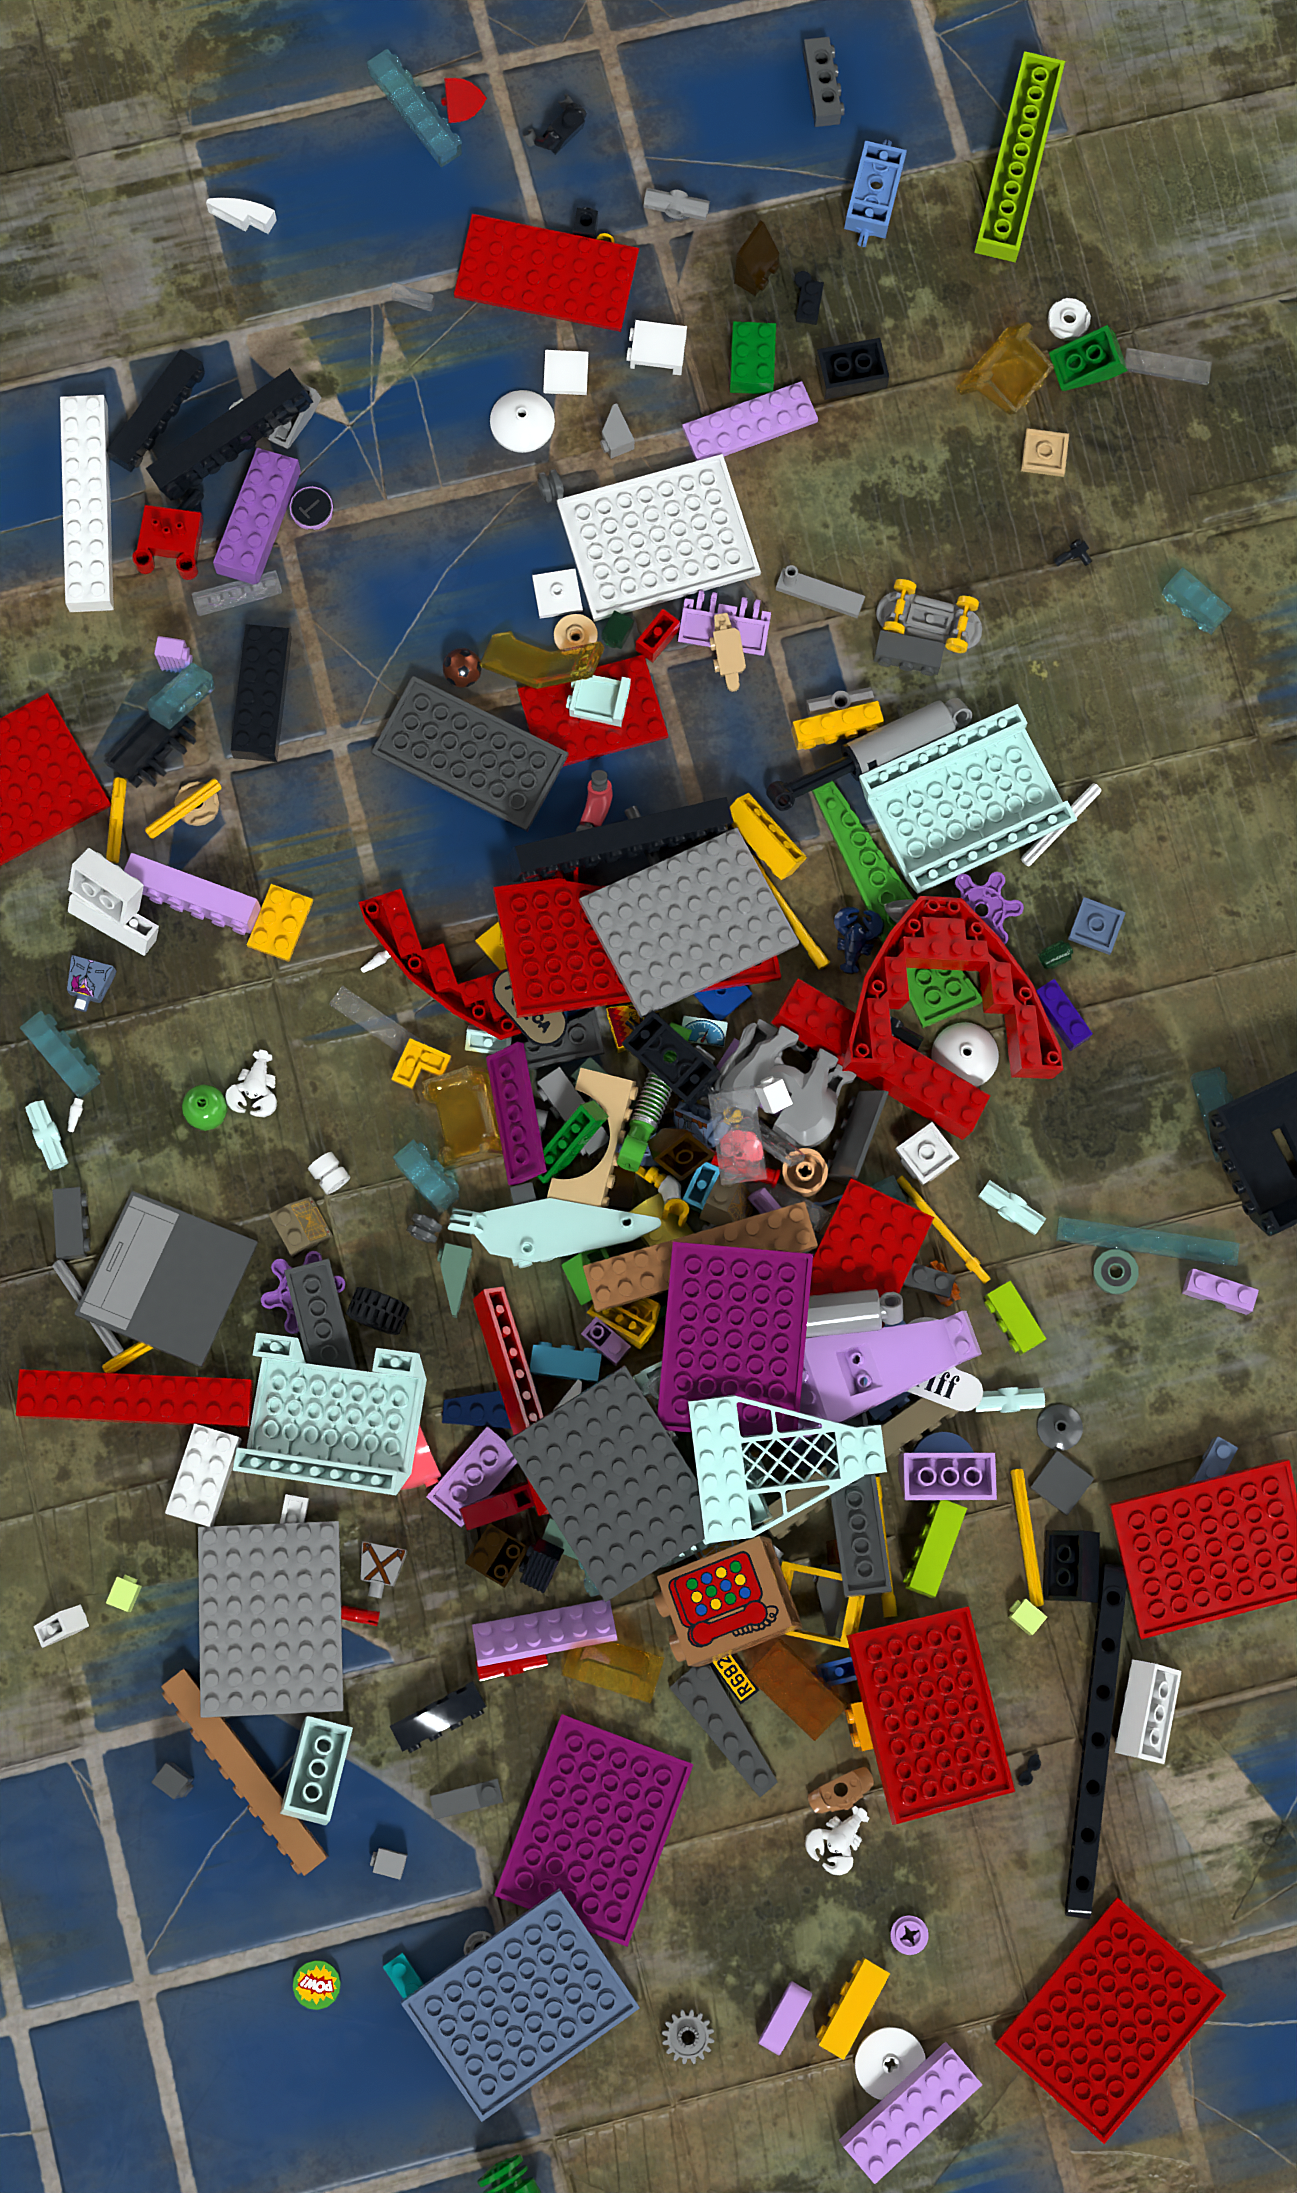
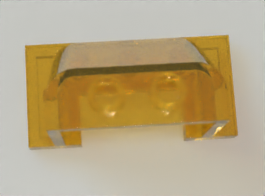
(1009, 370)
(615, 1669)

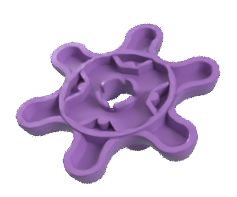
(991, 897)
(281, 1296)

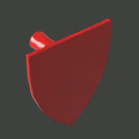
(462, 99)

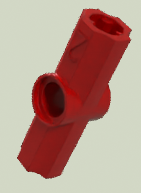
(510, 1667)

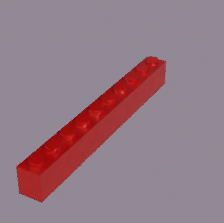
(509, 1365)

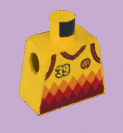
(617, 1018)

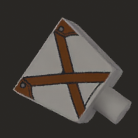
(380, 1566)

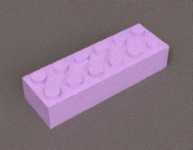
(194, 895)
(910, 2112)

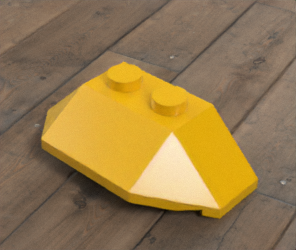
(631, 1321)

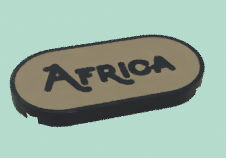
(538, 1029)

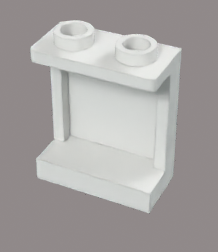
(657, 345)

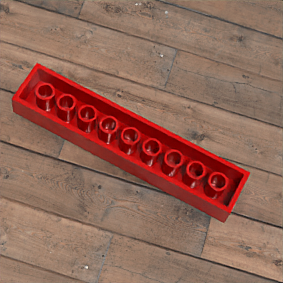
(911, 1080)
(134, 1398)

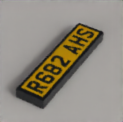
(735, 1678)

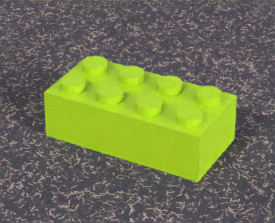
(935, 1548)

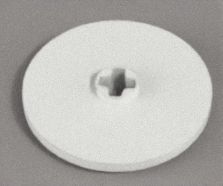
(878, 2049)

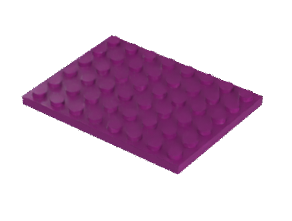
(735, 1331)
(595, 1827)

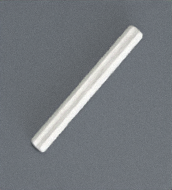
(1045, 841)

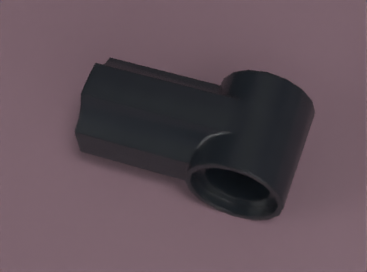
(904, 1034)

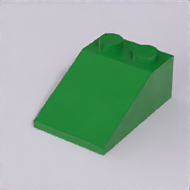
(1088, 359)

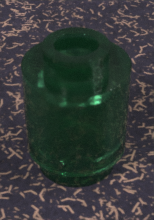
(1055, 955)

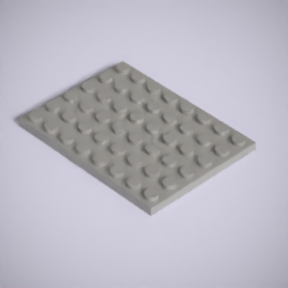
(688, 922)
(270, 1619)

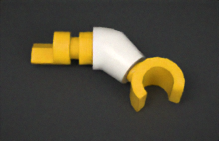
(670, 1191)

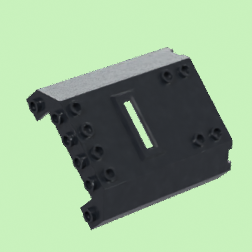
(1252, 1156)

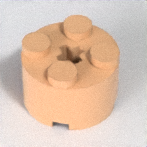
(810, 1184)

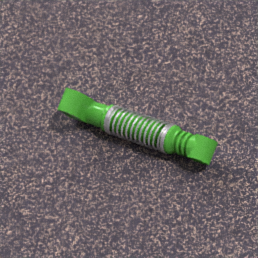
(645, 1122)

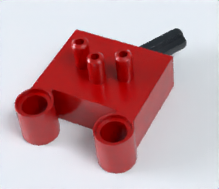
(171, 535)

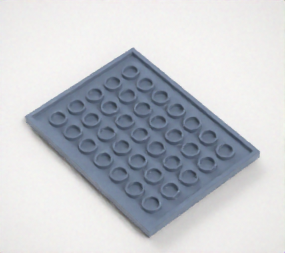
(520, 2005)

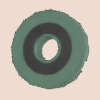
(1128, 1268)

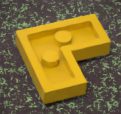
(418, 1057)

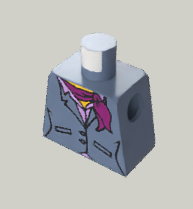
(88, 981)

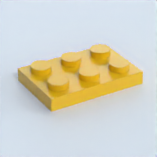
(280, 922)

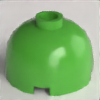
(211, 1114)

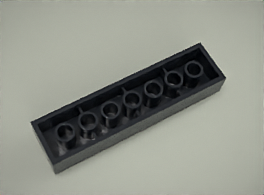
(229, 435)

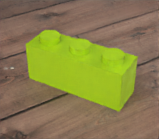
(1014, 1318)

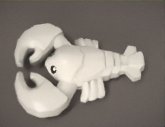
(254, 1086)
(838, 1841)

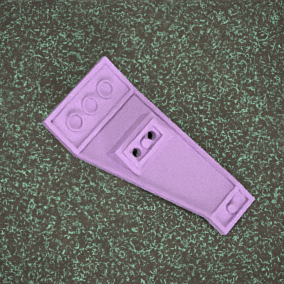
(889, 1359)

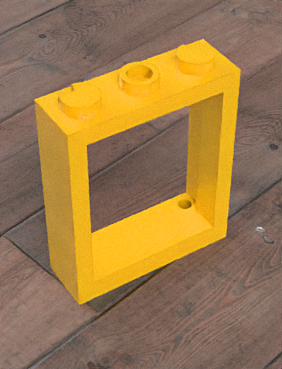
(853, 1611)

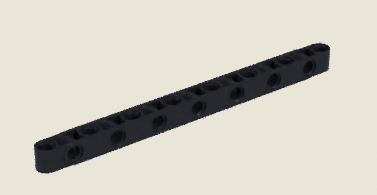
(1095, 1758)

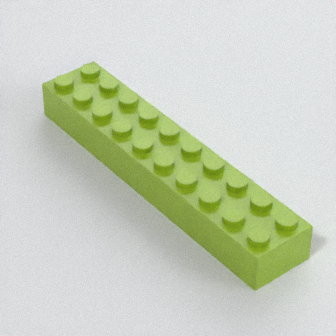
(1019, 157)

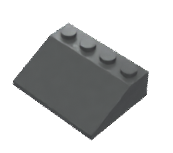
(857, 1136)

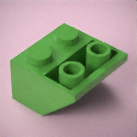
(574, 1271)

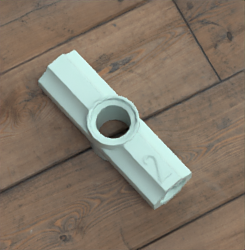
(46, 1135)
(1012, 1207)
(1011, 1400)

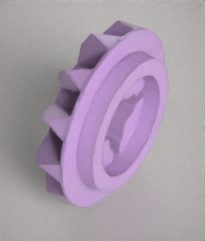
(904, 1945)

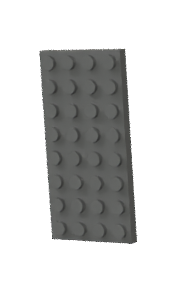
(470, 753)

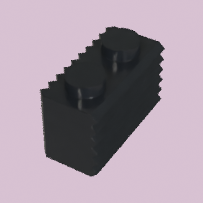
(541, 1564)

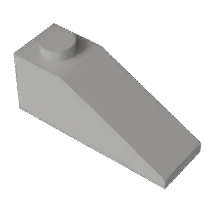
(286, 434)

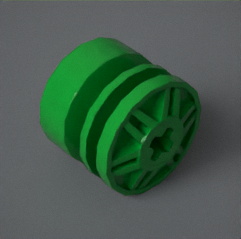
(507, 2179)

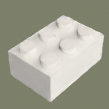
(105, 887)

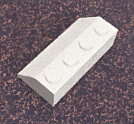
(1148, 1711)

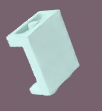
(599, 699)

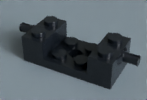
(688, 1076)

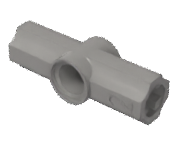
(676, 204)
(827, 703)

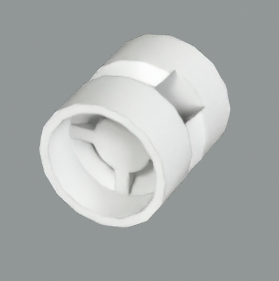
(329, 1173)

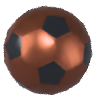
(462, 667)

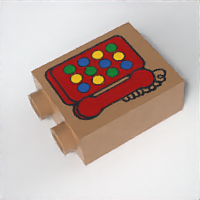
(726, 1602)

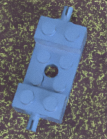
(869, 207)

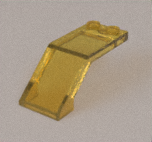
(539, 667)

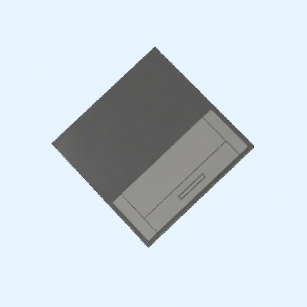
(166, 1279)

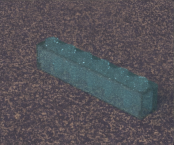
(414, 107)

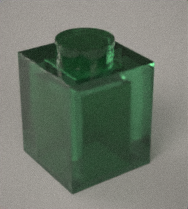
(617, 630)

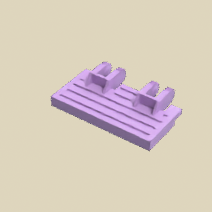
(699, 625)

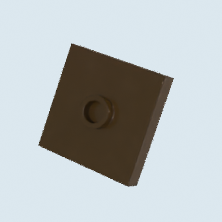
(622, 1190)

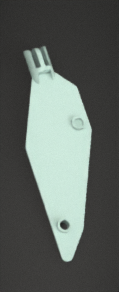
(550, 1228)

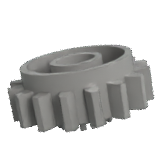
(680, 2025)

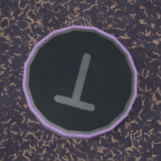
(311, 508)

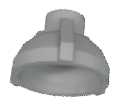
(898, 908)

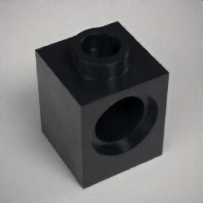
(586, 215)

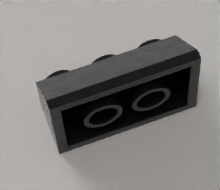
(1071, 1566)

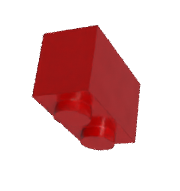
(657, 635)

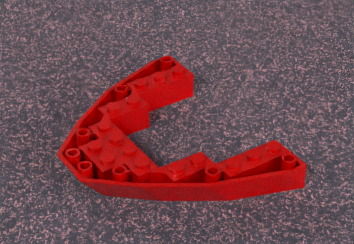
(951, 936)
(431, 969)

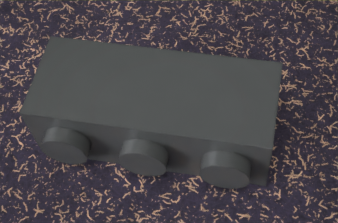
(909, 653)
(71, 1223)

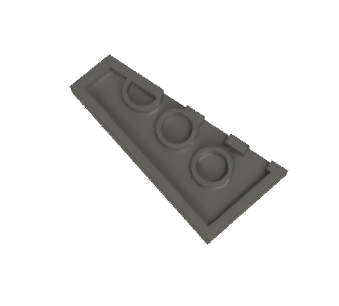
(579, 1042)

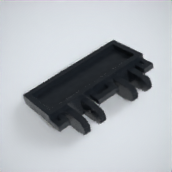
(147, 742)

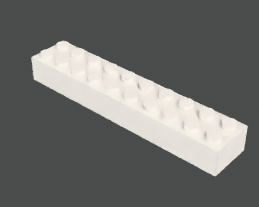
(86, 503)

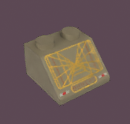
(727, 1203)
(300, 1226)

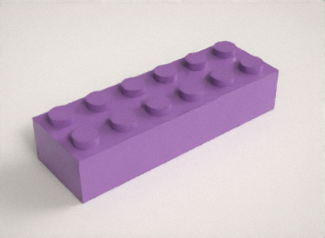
(257, 516)

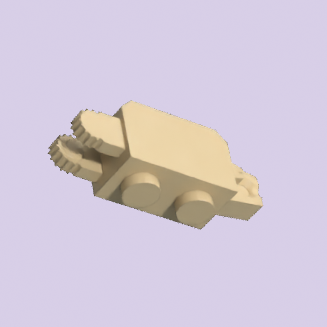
(729, 651)

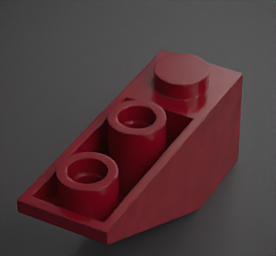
(497, 1506)

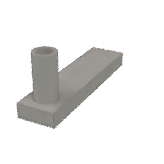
(819, 592)

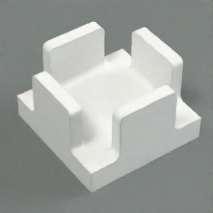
(926, 1154)

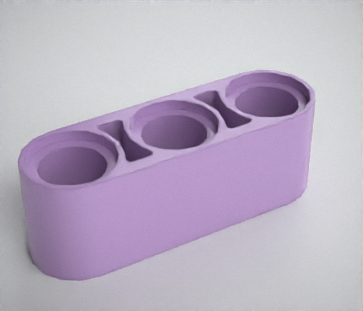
(785, 2018)

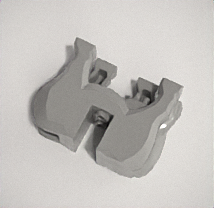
(812, 1094)

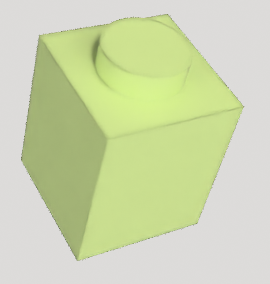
(124, 1593)
(1026, 1616)

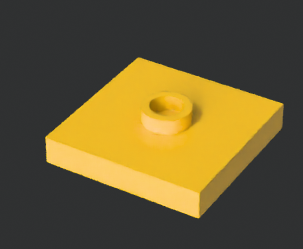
(492, 946)

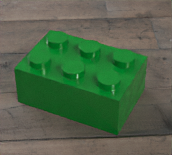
(752, 357)

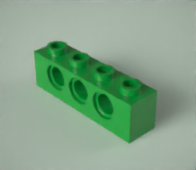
(572, 1139)

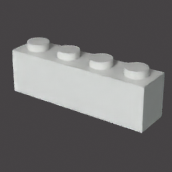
(136, 934)

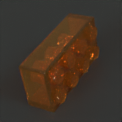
(797, 1689)

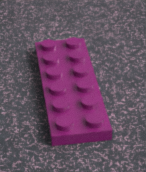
(516, 1114)

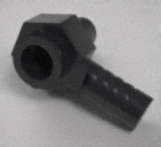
(1078, 548)

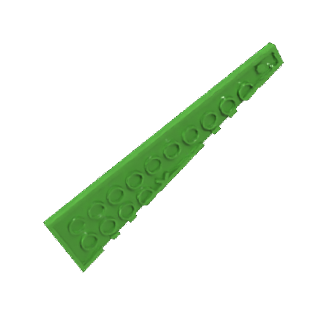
(932, 992)

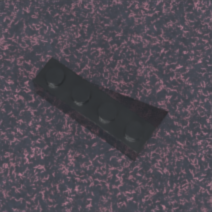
(439, 1716)

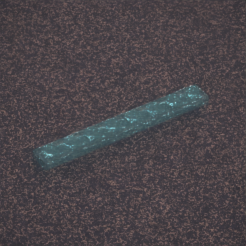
(1147, 1241)

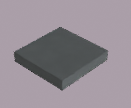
(1061, 1483)

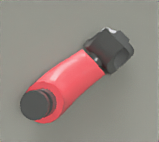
(598, 801)

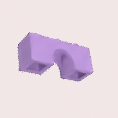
(1211, 1287)

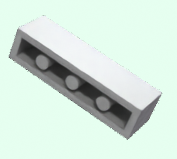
(564, 1102)

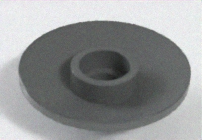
(1048, 1430)

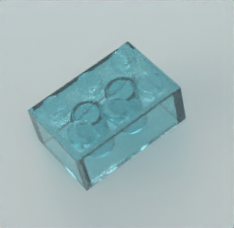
(427, 1176)

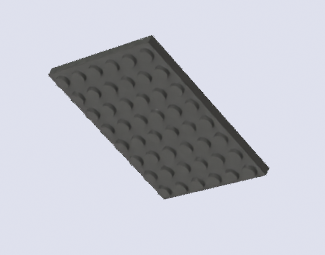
(612, 1482)

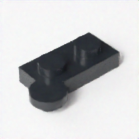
(809, 298)

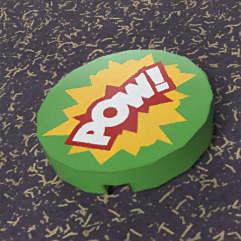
(316, 1984)

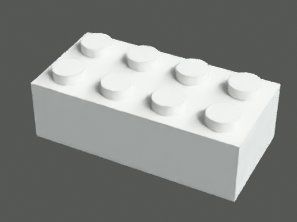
(203, 1476)

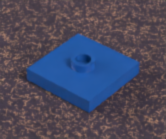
(723, 1001)

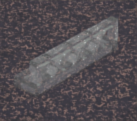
(236, 594)

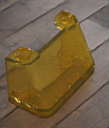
(465, 1116)

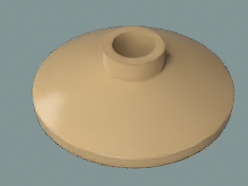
(574, 625)

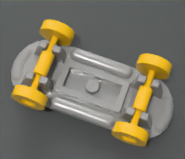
(930, 618)

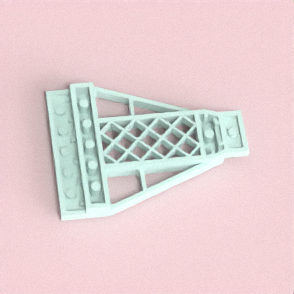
(722, 1467)

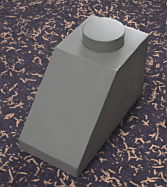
(616, 434)

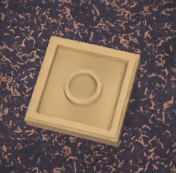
(1045, 452)

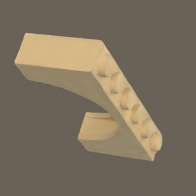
(615, 1098)

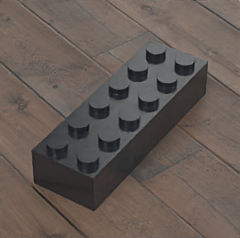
(261, 693)

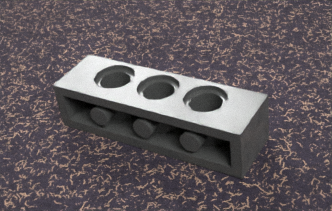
(823, 112)

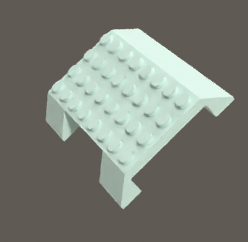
(334, 1421)

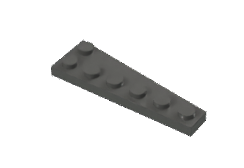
(713, 1710)

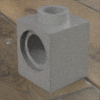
(388, 1863)

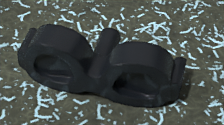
(1033, 1764)

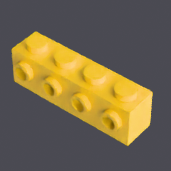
(837, 725)
(766, 837)
(853, 2007)

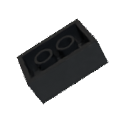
(852, 368)

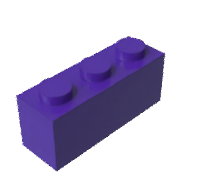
(1063, 1015)

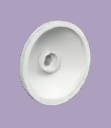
(526, 432)
(973, 1068)

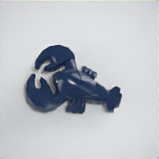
(856, 936)

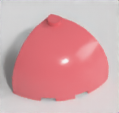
(424, 1465)

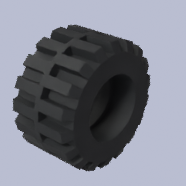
(377, 1310)

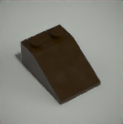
(756, 260)

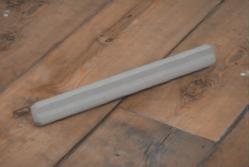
(77, 1293)

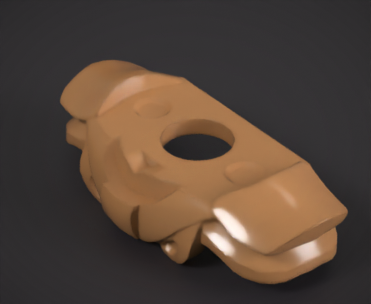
(824, 1799)

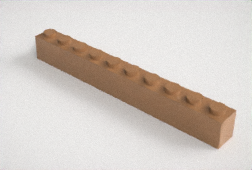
(245, 1773)

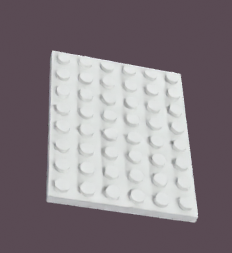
(658, 537)

